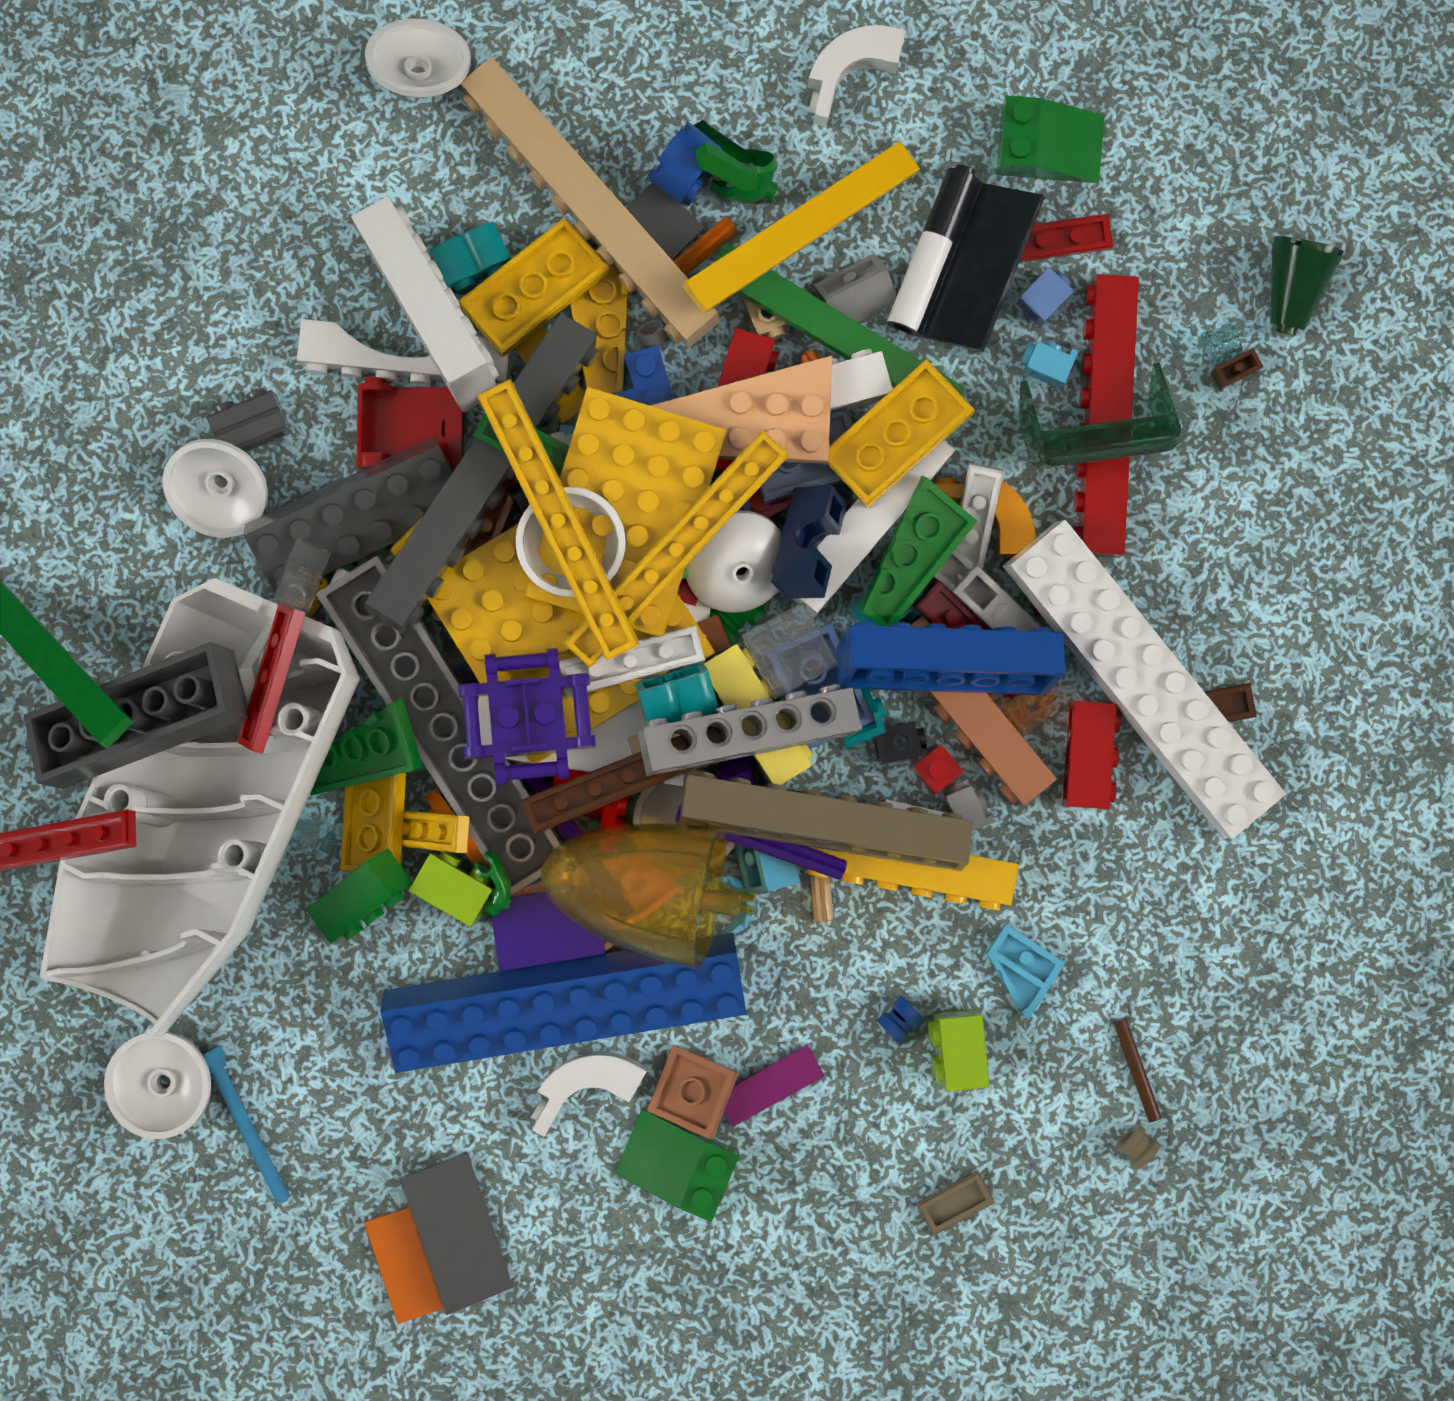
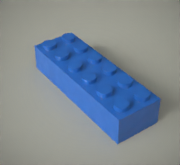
(950, 659)

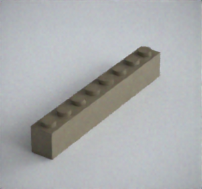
(827, 822)

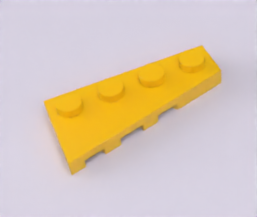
(604, 313)

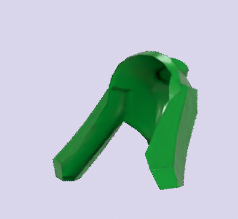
(749, 182)

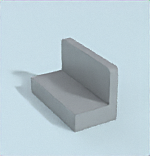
(858, 289)

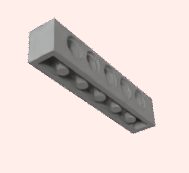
(661, 756)

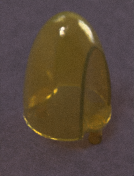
(646, 888)

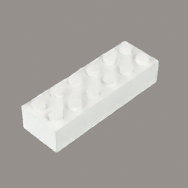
(427, 301)
(865, 527)

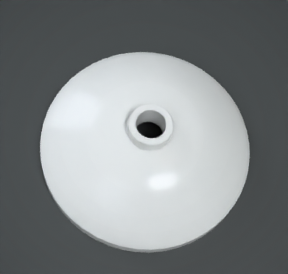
(417, 58)
(206, 501)
(530, 535)
(745, 542)
(135, 1087)

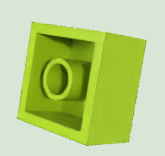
(452, 887)
(959, 1050)

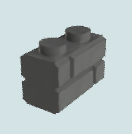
(251, 421)

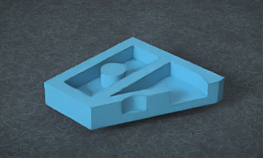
(1023, 968)

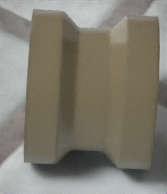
(1138, 1146)

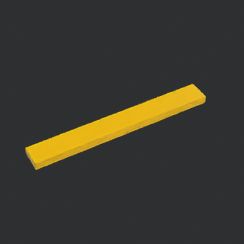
(800, 228)
(558, 519)
(687, 537)

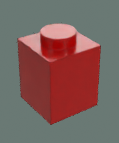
(937, 769)

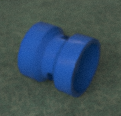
(896, 1027)

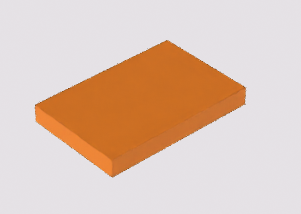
(403, 1265)

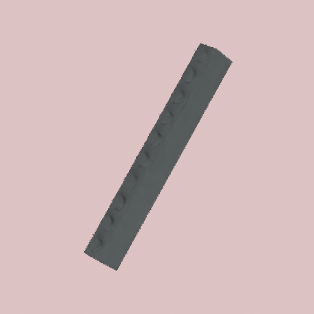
(477, 482)

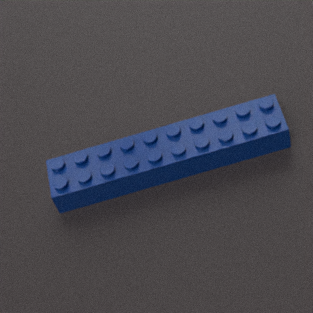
(557, 1005)

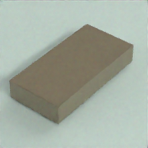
(955, 1202)

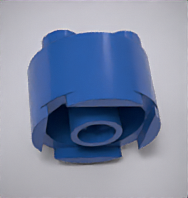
(678, 169)

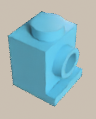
(1048, 362)

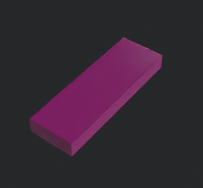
(772, 1084)

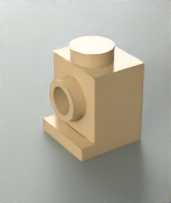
(767, 327)

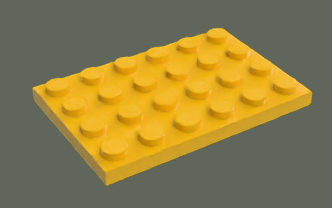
(649, 471)

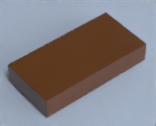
(1234, 702)

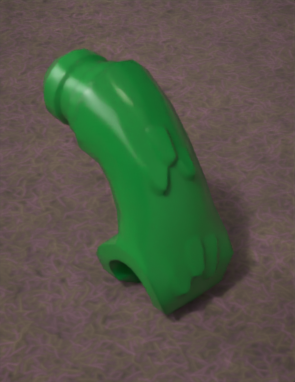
(501, 894)

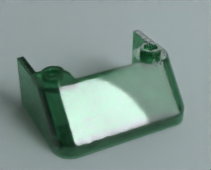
(1102, 440)

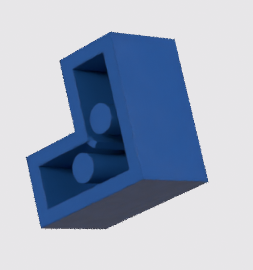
(647, 377)

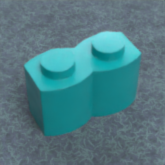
(470, 257)
(677, 694)

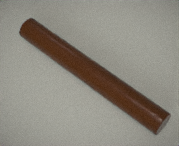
(1137, 1070)

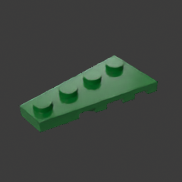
(919, 548)
(371, 751)

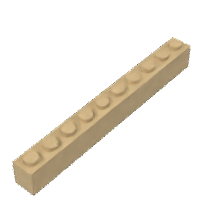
(587, 201)

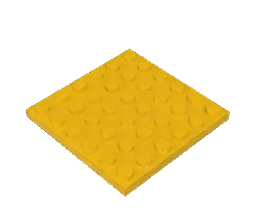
(489, 614)

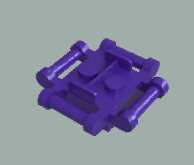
(526, 716)

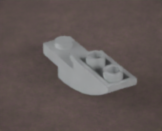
(982, 594)

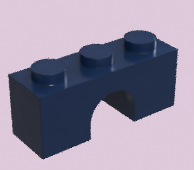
(810, 516)

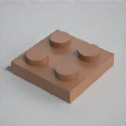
(693, 1091)

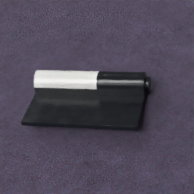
(964, 260)

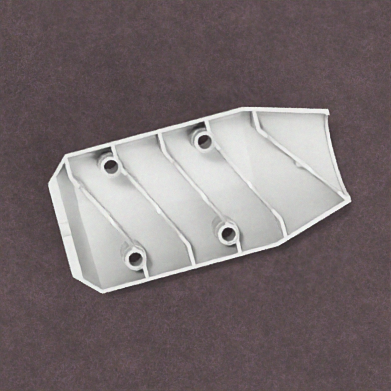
(209, 823)

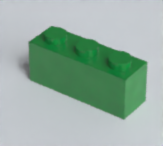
(360, 897)

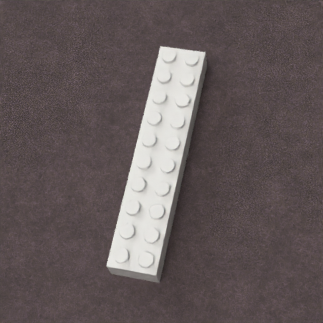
(1144, 679)

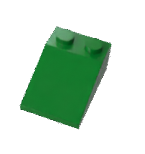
(1049, 141)
(677, 1165)

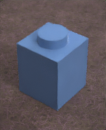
(1045, 296)

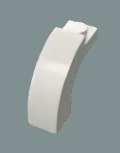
(856, 49)
(589, 1070)

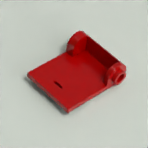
(402, 417)

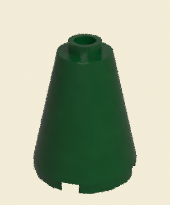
(1299, 280)

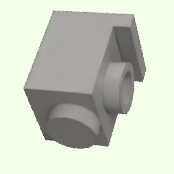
(968, 803)

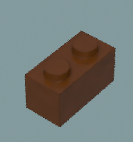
(1236, 369)

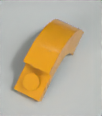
(1011, 518)

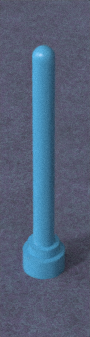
(216, 1065)

